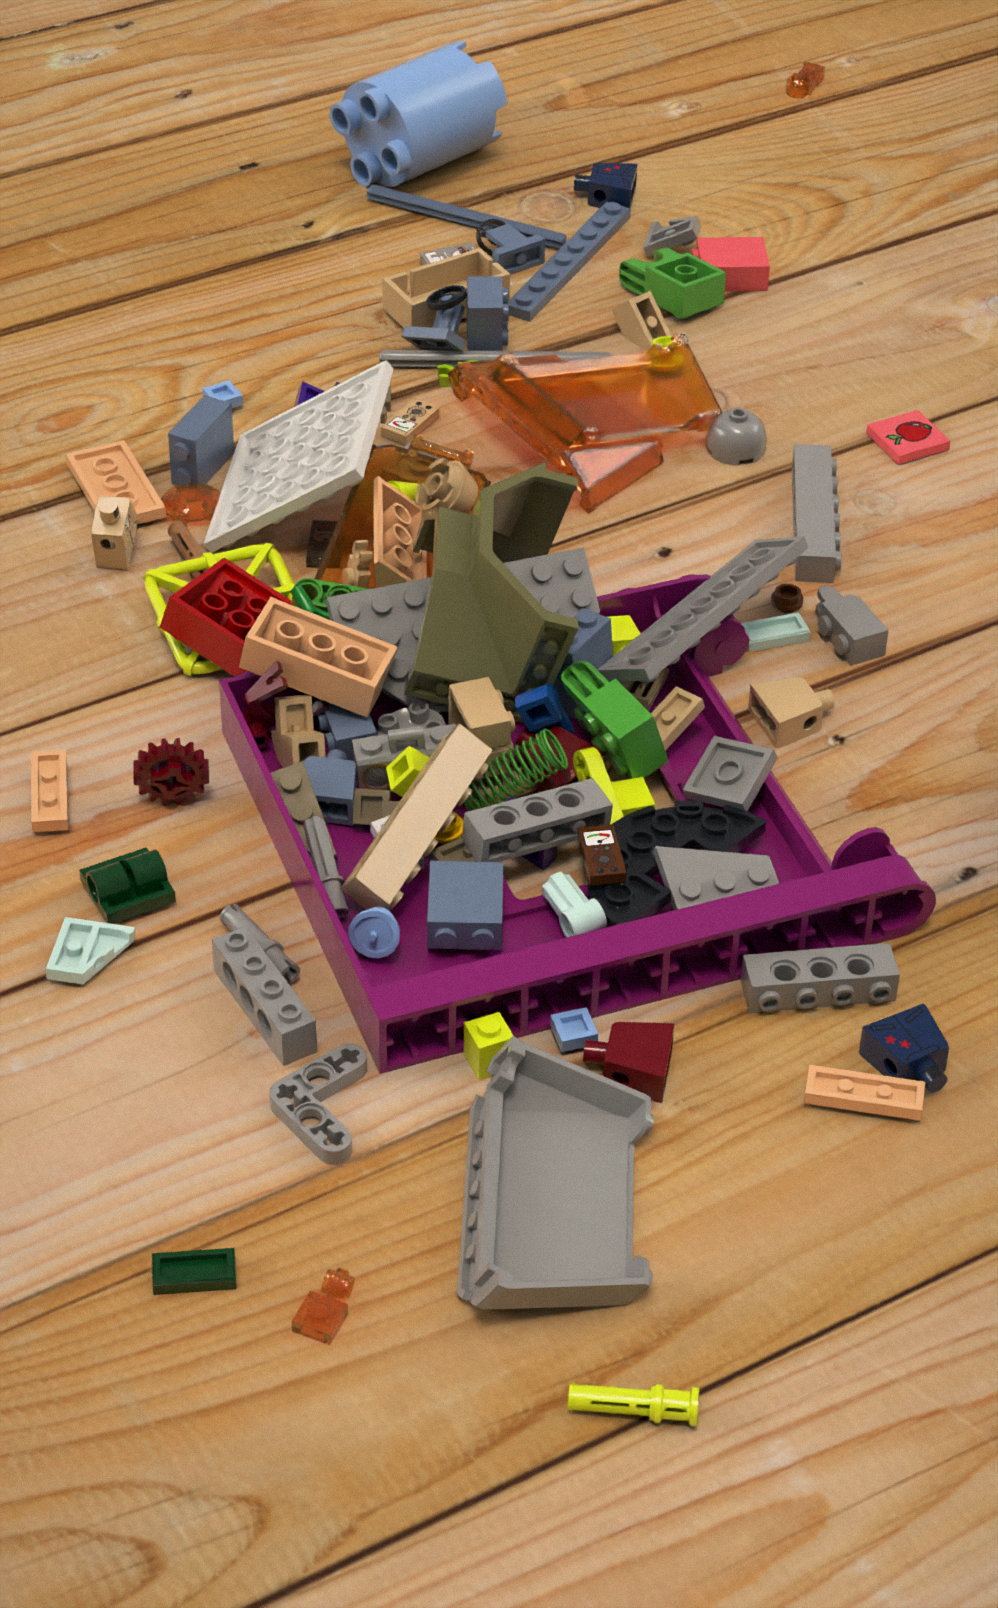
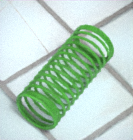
(548, 756)

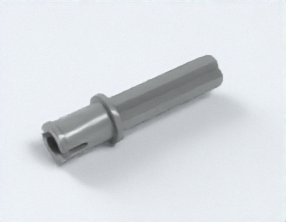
(325, 863)

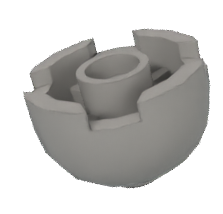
(736, 437)

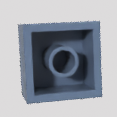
(486, 313)

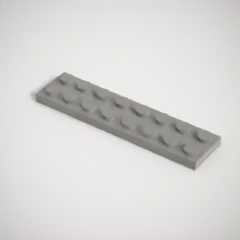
(703, 610)

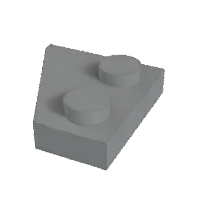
(679, 232)

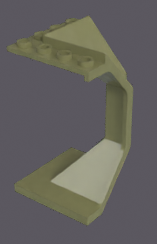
(476, 610)

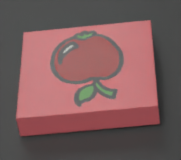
(908, 437)

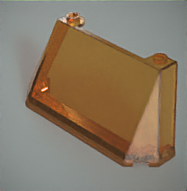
(612, 395)
(599, 469)

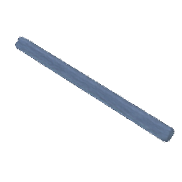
(457, 214)

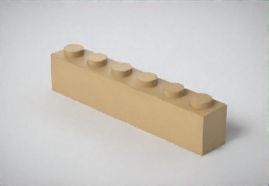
(417, 819)

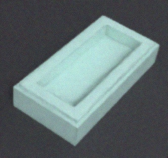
(776, 632)

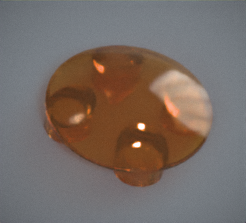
(191, 502)

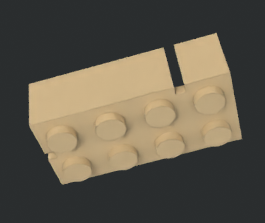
(432, 277)

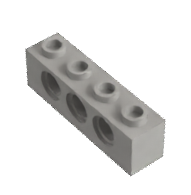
(535, 821)
(819, 977)
(264, 996)

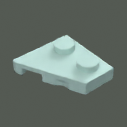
(86, 948)

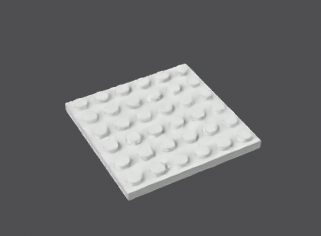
(300, 457)

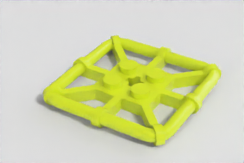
(165, 578)

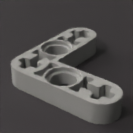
(308, 1099)

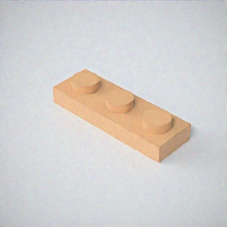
(49, 791)
(864, 1092)

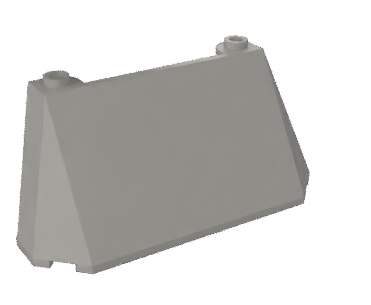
(551, 1186)

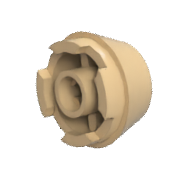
(447, 487)

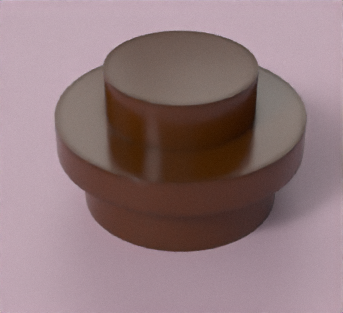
(787, 598)

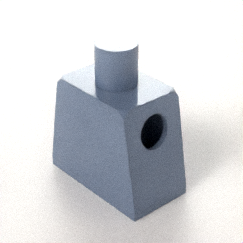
(334, 785)

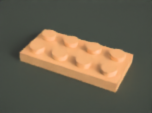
(115, 473)

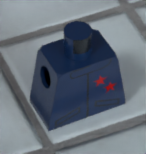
(609, 184)
(907, 1047)

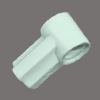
(575, 911)

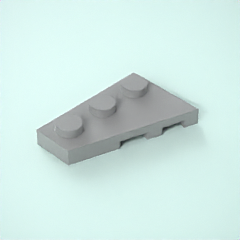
(711, 875)

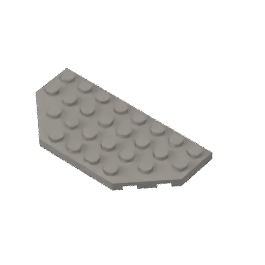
(396, 611)

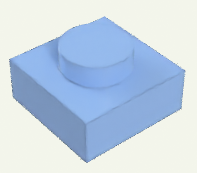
(225, 391)
(573, 1029)

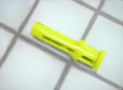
(656, 1403)

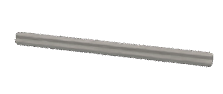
(434, 358)

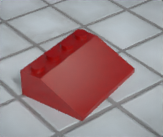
(218, 612)

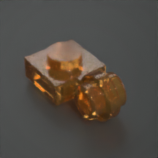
(324, 1315)

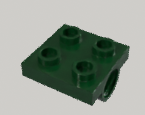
(128, 885)

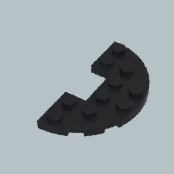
(682, 826)

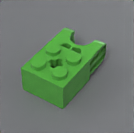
(676, 281)
(615, 721)

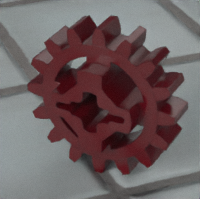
(171, 771)

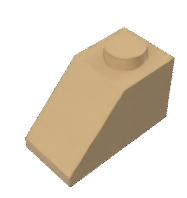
(641, 320)

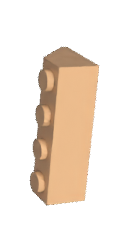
(395, 529)
(318, 656)

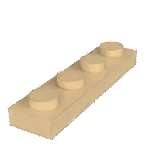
(672, 718)

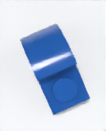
(542, 709)

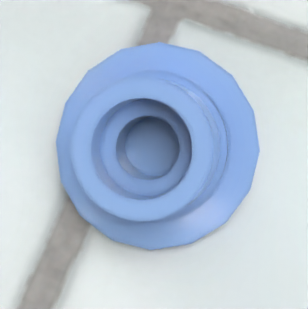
(374, 932)

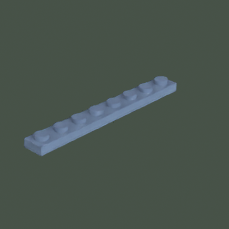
(568, 261)

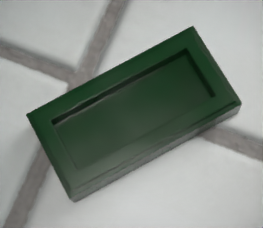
(193, 1271)

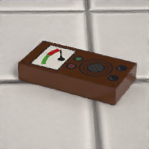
(601, 854)

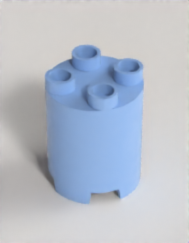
(419, 115)

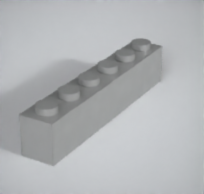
(816, 512)

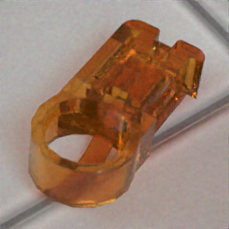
(805, 81)

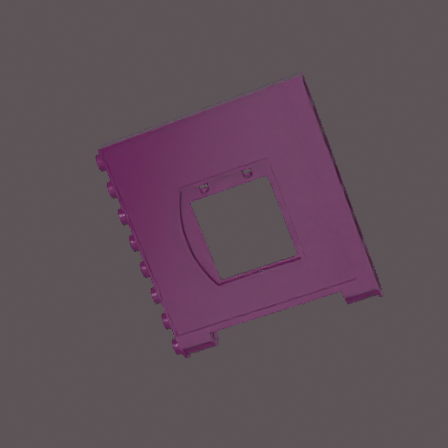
(419, 997)

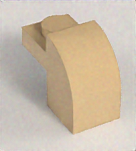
(294, 731)

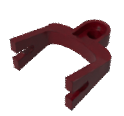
(260, 715)

